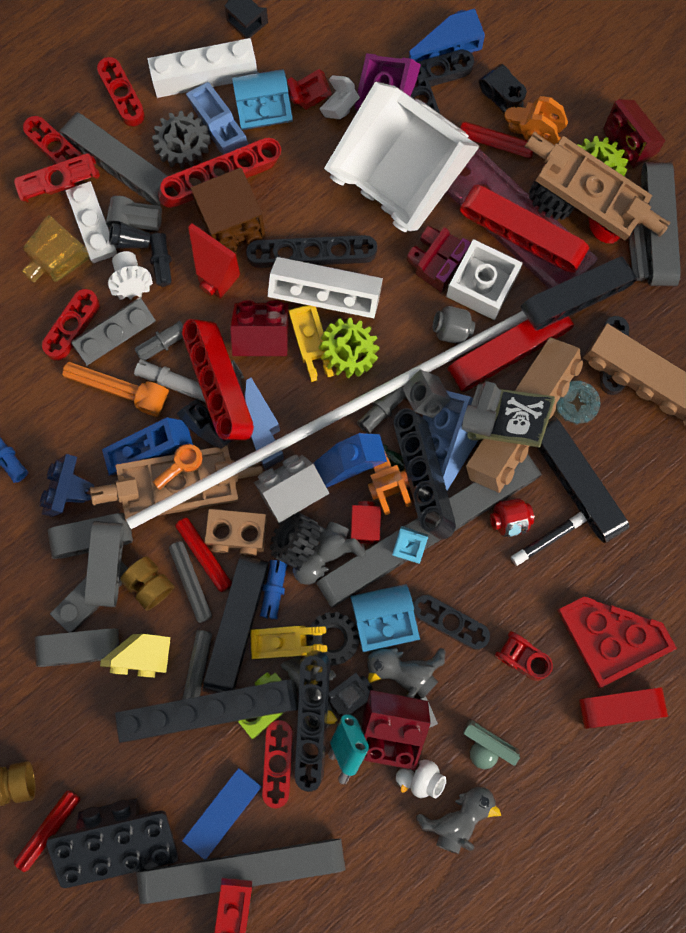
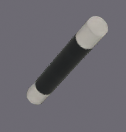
(548, 539)

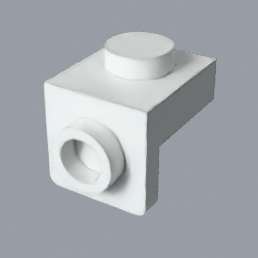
(342, 100)

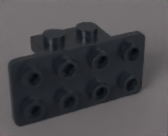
(111, 844)

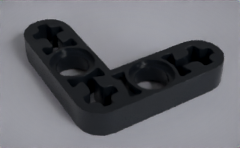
(427, 79)

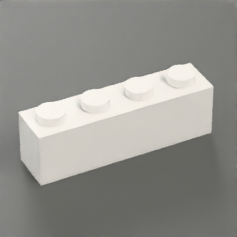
(192, 68)
(324, 287)

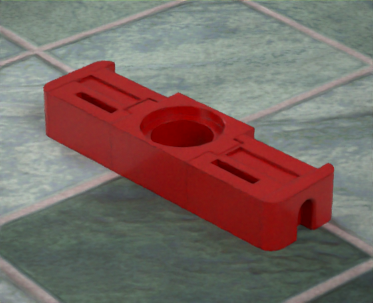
(40, 182)

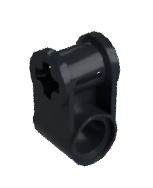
(503, 88)

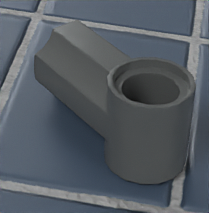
(133, 214)
(482, 412)

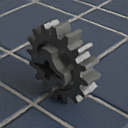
(171, 147)

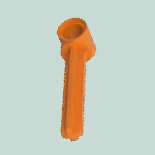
(147, 397)

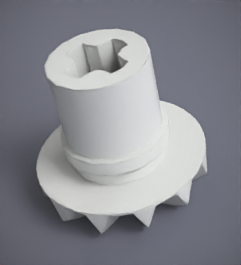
(128, 278)

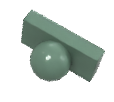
(488, 747)

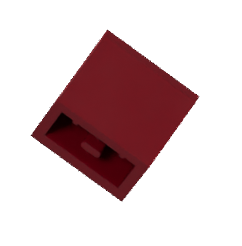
(633, 132)
(260, 328)
(395, 729)

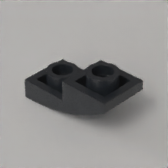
(200, 422)

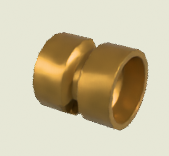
(147, 583)
(17, 783)

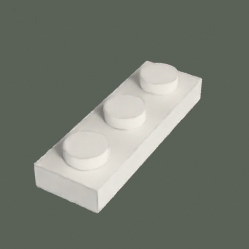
(91, 222)

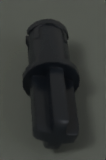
(160, 259)

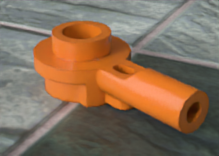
(186, 459)

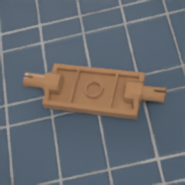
(594, 187)
(138, 492)

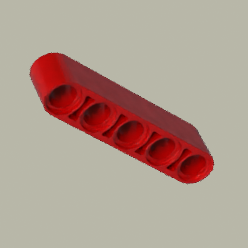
(228, 162)
(524, 228)
(504, 352)
(217, 380)

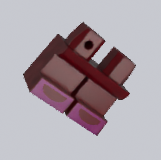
(441, 259)

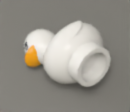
(424, 782)

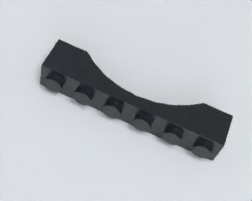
(207, 710)

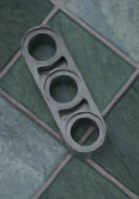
(74, 537)
(104, 564)
(75, 647)

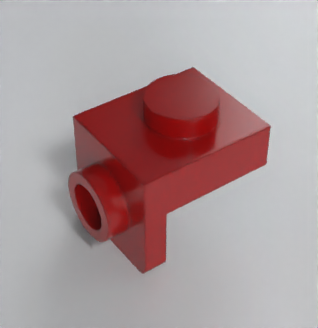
(309, 89)

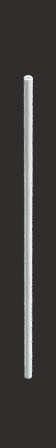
(322, 422)

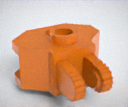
(538, 118)
(389, 481)

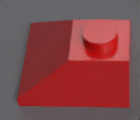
(214, 263)

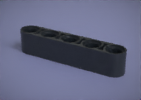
(578, 293)
(432, 481)
(581, 482)
(236, 625)

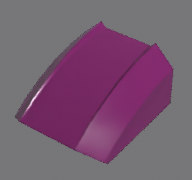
(387, 70)

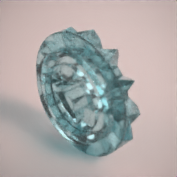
(587, 395)

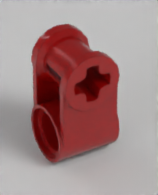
(522, 657)

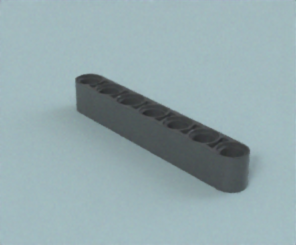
(258, 866)

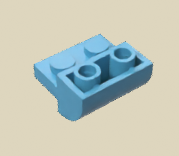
(262, 99)
(385, 617)

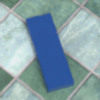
(222, 813)

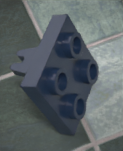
(63, 487)

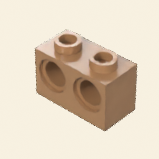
(237, 523)

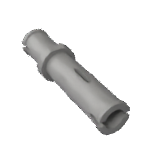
(169, 379)

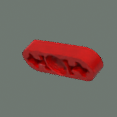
(121, 81)
(50, 135)
(68, 313)
(269, 786)

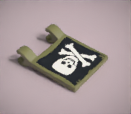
(520, 418)

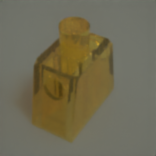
(53, 252)

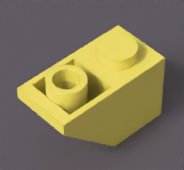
(140, 653)

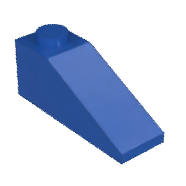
(455, 33)
(151, 442)
(350, 458)

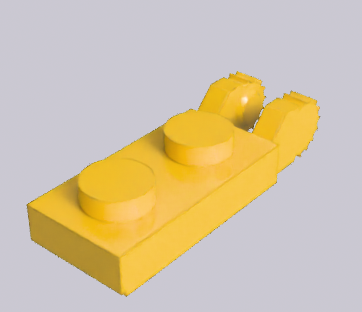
(308, 334)
(284, 642)

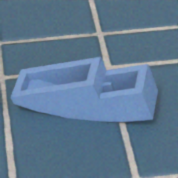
(217, 117)
(264, 423)

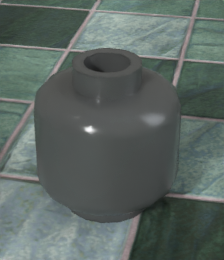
(453, 325)

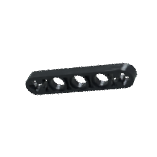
(324, 245)
(317, 708)

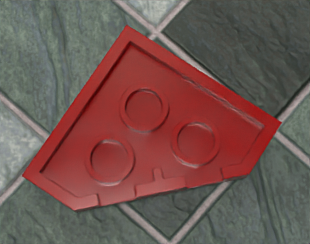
(613, 639)

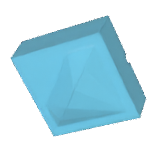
(410, 544)

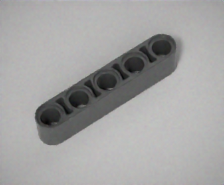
(115, 157)
(662, 251)

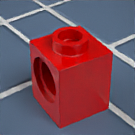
(366, 522)

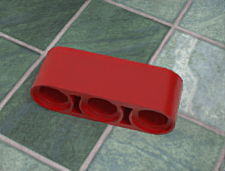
(623, 708)

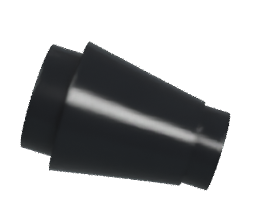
(127, 236)

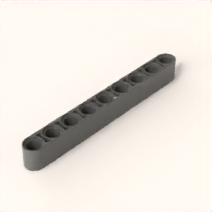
(379, 559)

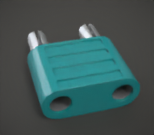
(348, 747)

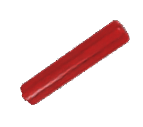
(496, 139)
(203, 554)
(47, 828)

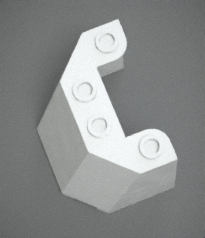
(400, 155)

